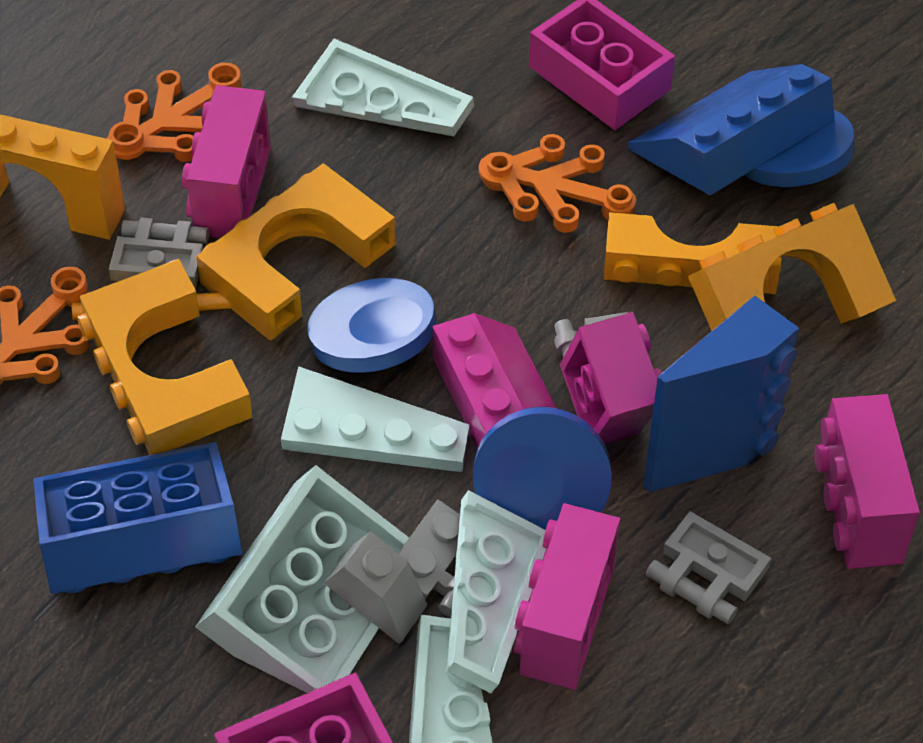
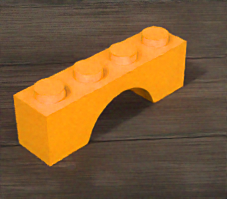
(646, 255)

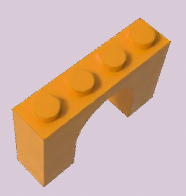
(75, 163)
(315, 206)
(830, 244)
(161, 410)

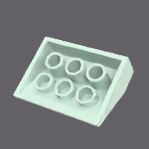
(276, 600)

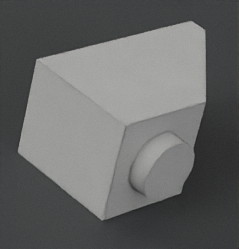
(379, 586)

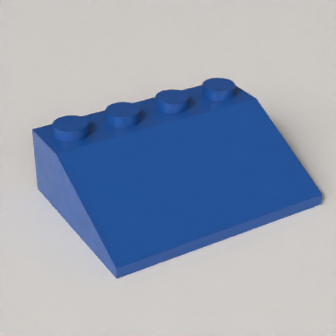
(740, 126)
(722, 398)
(135, 518)

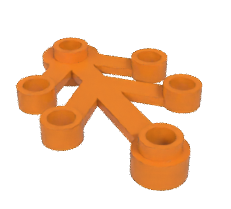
(134, 139)
(505, 173)
(67, 286)

